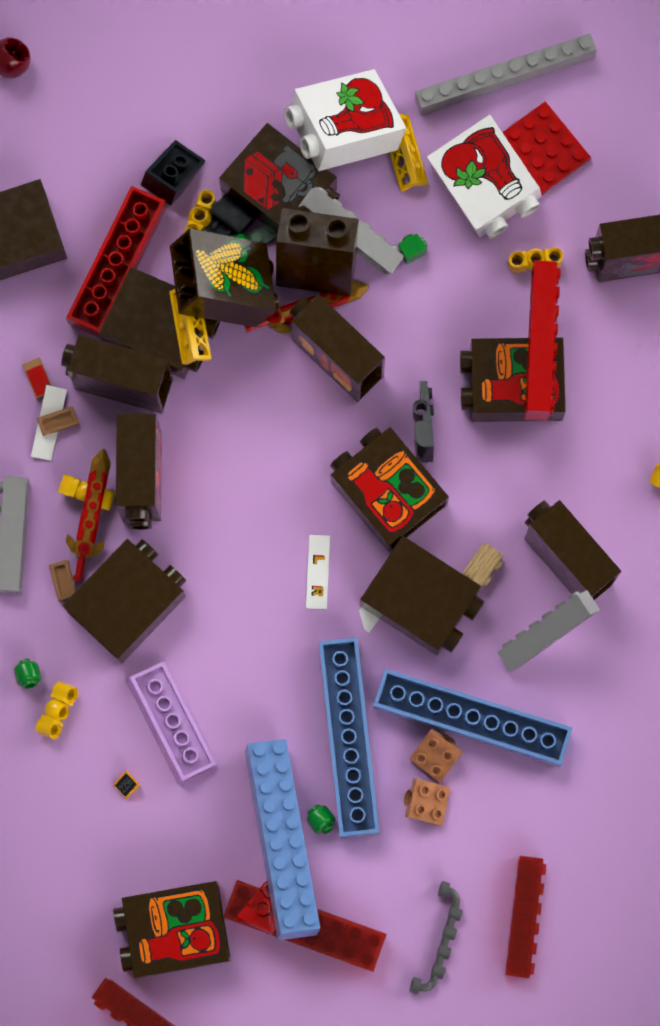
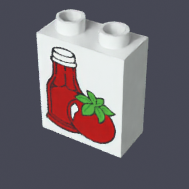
(345, 120)
(486, 178)

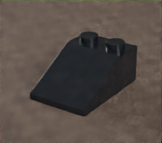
(172, 172)

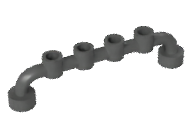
(443, 950)

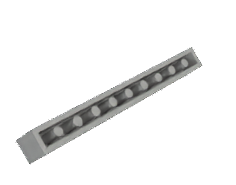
(505, 74)

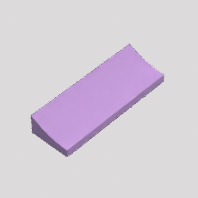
(170, 722)

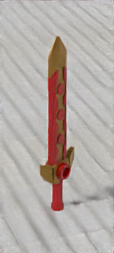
(281, 316)
(90, 515)

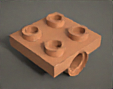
(436, 754)
(426, 802)

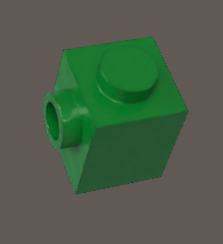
(412, 247)

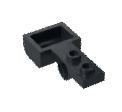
(230, 217)
(423, 426)

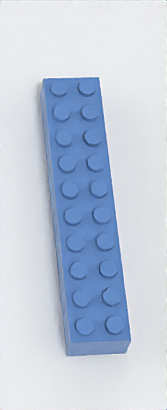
(472, 718)
(348, 737)
(282, 840)

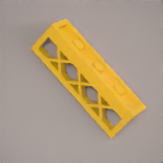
(413, 163)
(186, 336)

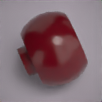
(13, 57)

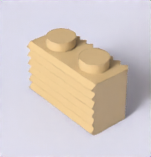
(483, 565)

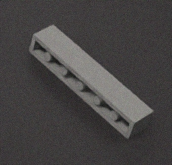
(369, 244)
(13, 532)
(549, 630)

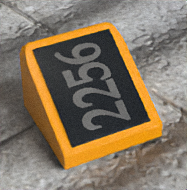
(126, 784)

